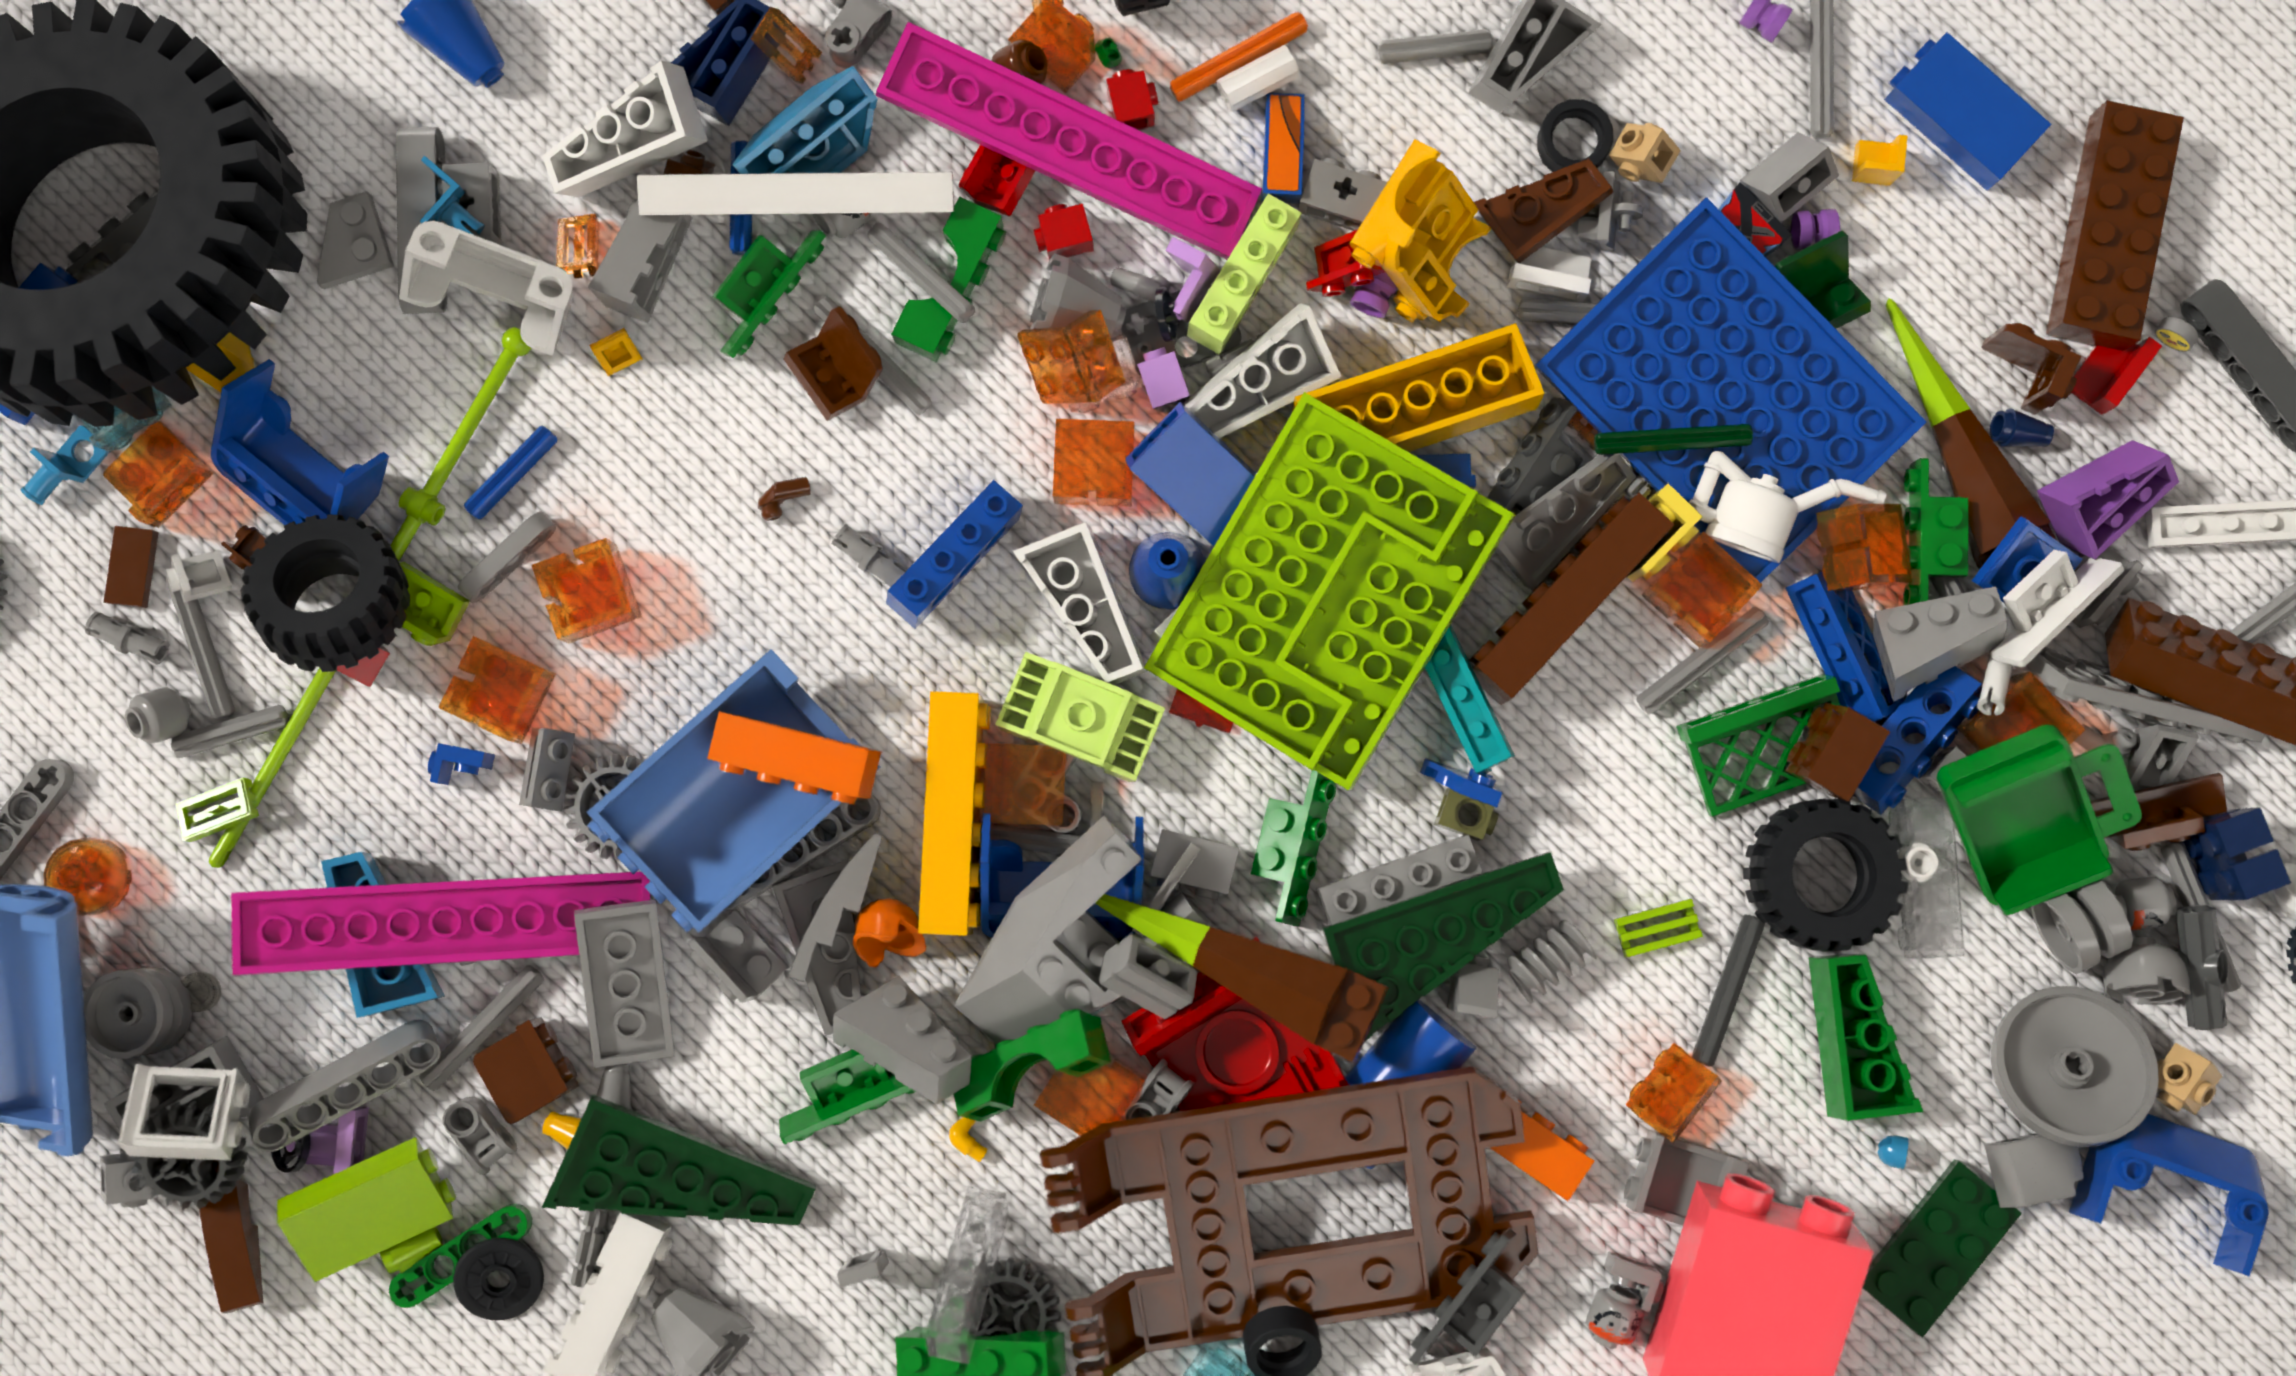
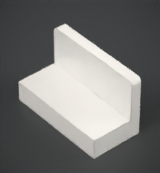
(1552, 274)

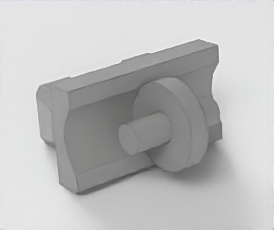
(1603, 228)

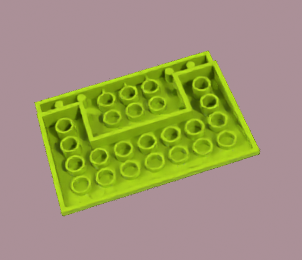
(1328, 591)

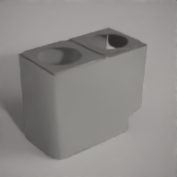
(2033, 1170)

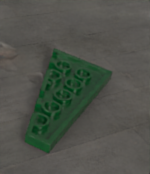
(1437, 933)
(658, 1170)

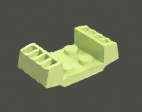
(1080, 716)

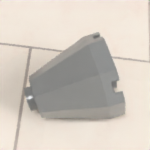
(1071, 294)
(698, 1332)

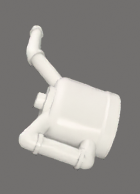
(1755, 512)

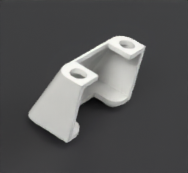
(447, 255)

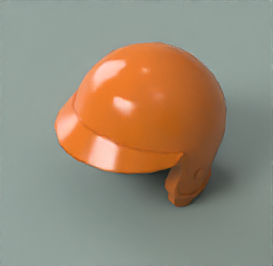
(887, 926)

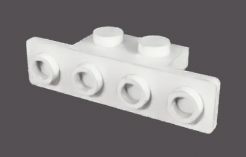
(2049, 602)

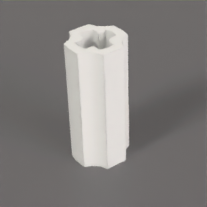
(1258, 78)

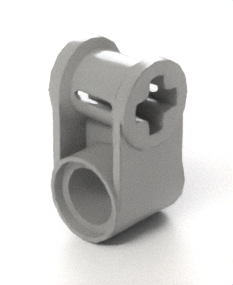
(857, 23)
(1160, 1092)
(480, 1136)

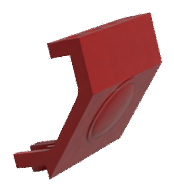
(1231, 1050)

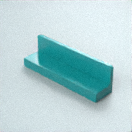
(1467, 705)

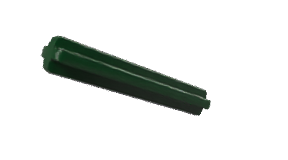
(1673, 439)

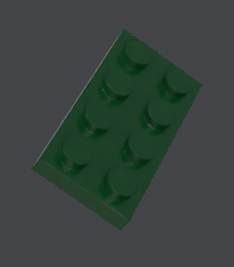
(1938, 1248)

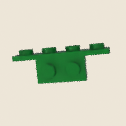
(758, 284)
(1935, 533)
(1291, 844)
(837, 1092)

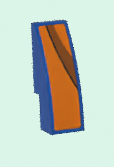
(1283, 147)

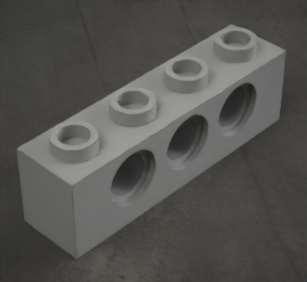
(1399, 879)

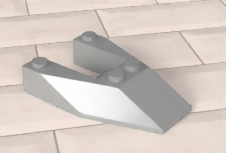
(1050, 945)

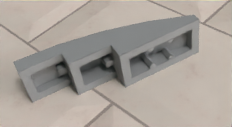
(845, 895)

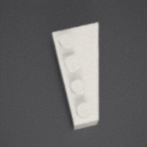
(633, 133)
(1267, 374)
(1080, 590)
(612, 1297)

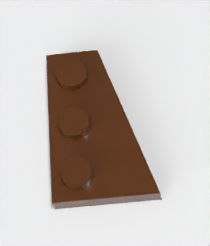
(1539, 211)

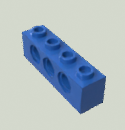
(954, 554)
(1914, 716)

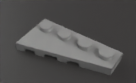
(1561, 517)
(833, 970)

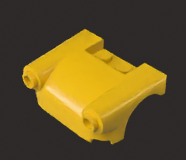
(1418, 232)

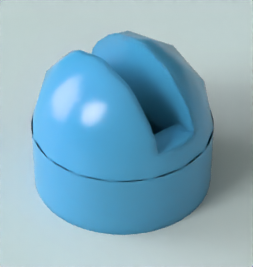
(1893, 1151)

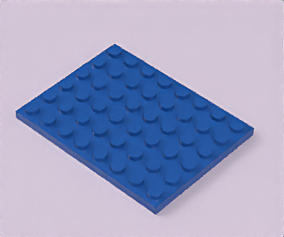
(1721, 340)

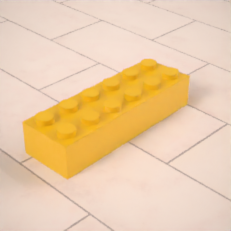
(1441, 391)
(952, 813)

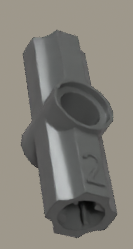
(2205, 966)

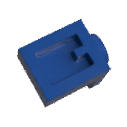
(466, 760)

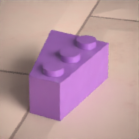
(2107, 496)

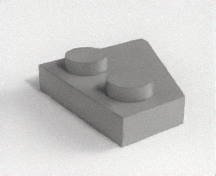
(352, 242)

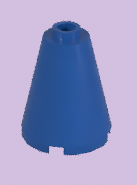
(456, 37)
(1164, 584)

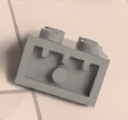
(738, 958)

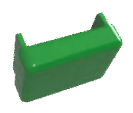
(2031, 817)

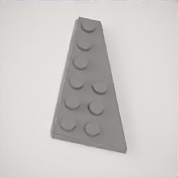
(2103, 691)

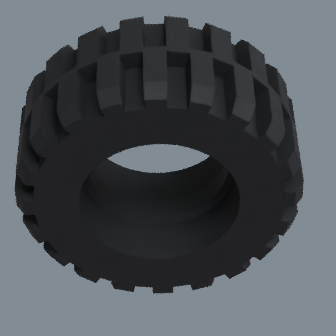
(302, 557)
(1875, 863)

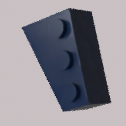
(725, 60)

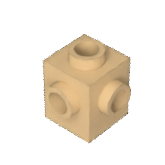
(1644, 153)
(2186, 1080)

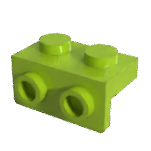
(432, 609)

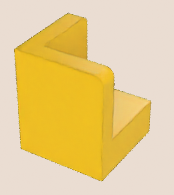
(1879, 161)

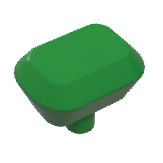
(1108, 52)

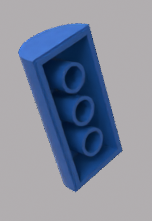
(1411, 1046)

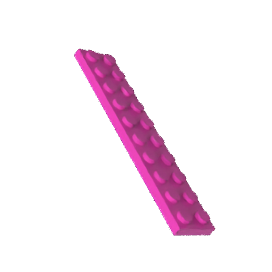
(1067, 141)
(418, 922)

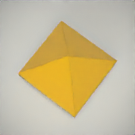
(615, 351)

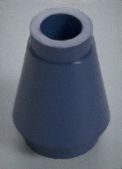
(2017, 429)

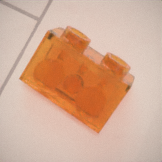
(1672, 1092)

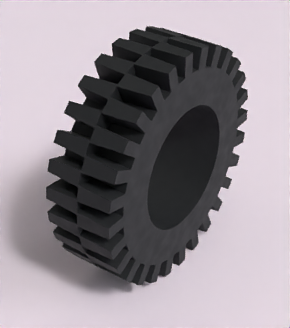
(207, 241)

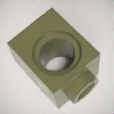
(1449, 816)

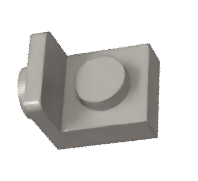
(1630, 1272)

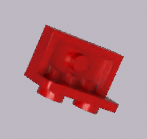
(995, 181)
(1338, 268)

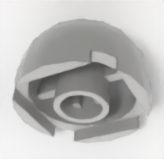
(2147, 973)

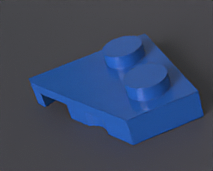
(1473, 785)

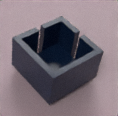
(2222, 857)

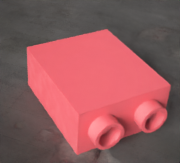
(1758, 1285)

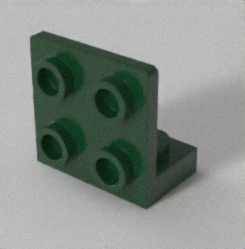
(1824, 280)

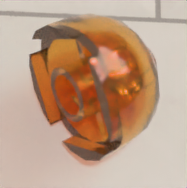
(91, 872)

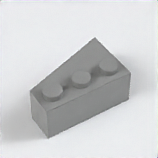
(1528, 48)
(639, 262)
(1935, 635)
(905, 1038)
(219, 1056)

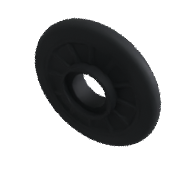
(498, 1255)

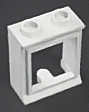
(224, 1129)

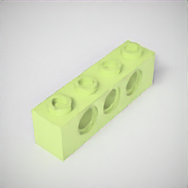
(1243, 274)

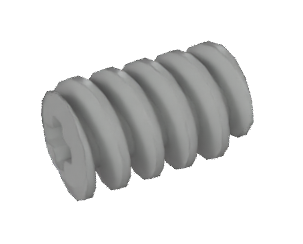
(1549, 959)

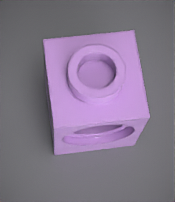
(1163, 378)

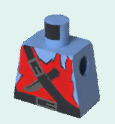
(1754, 220)

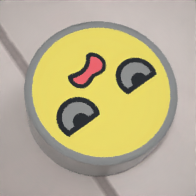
(2177, 334)

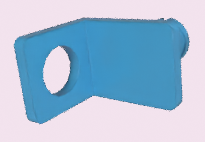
(447, 207)
(61, 466)

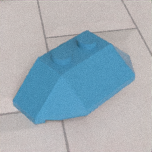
(816, 132)

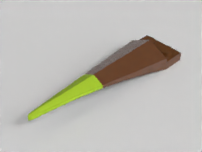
(1969, 454)
(1304, 994)

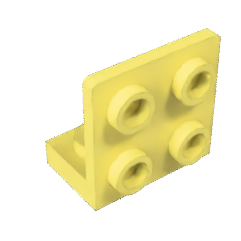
(1684, 517)

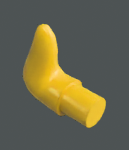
(964, 1142)

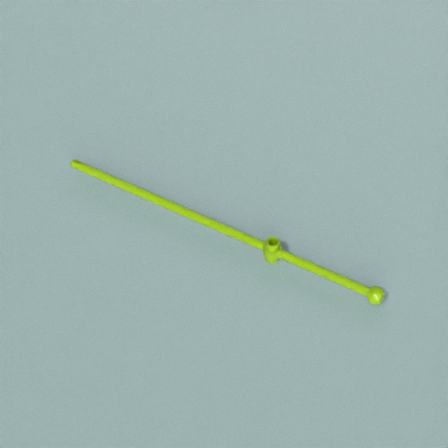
(420, 507)

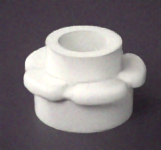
(1928, 860)

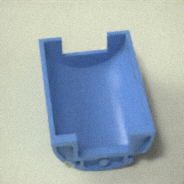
(710, 830)
(43, 1018)

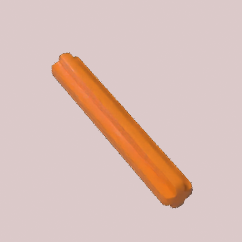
(1238, 56)

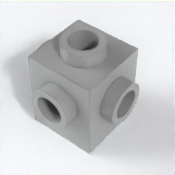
(118, 1182)

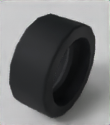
(1584, 111)
(1276, 1323)

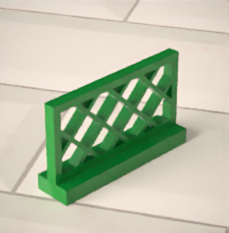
(1750, 715)

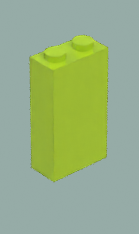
(365, 1208)

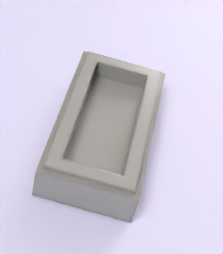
(862, 1268)

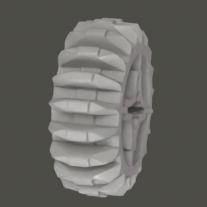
(582, 797)

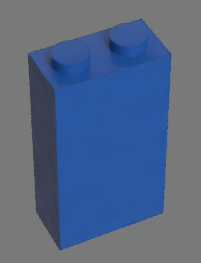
(1966, 110)
(1192, 471)

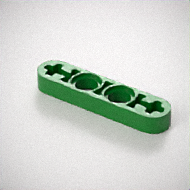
(454, 1250)

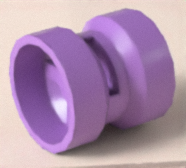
(1766, 17)
(1811, 228)
(1373, 297)

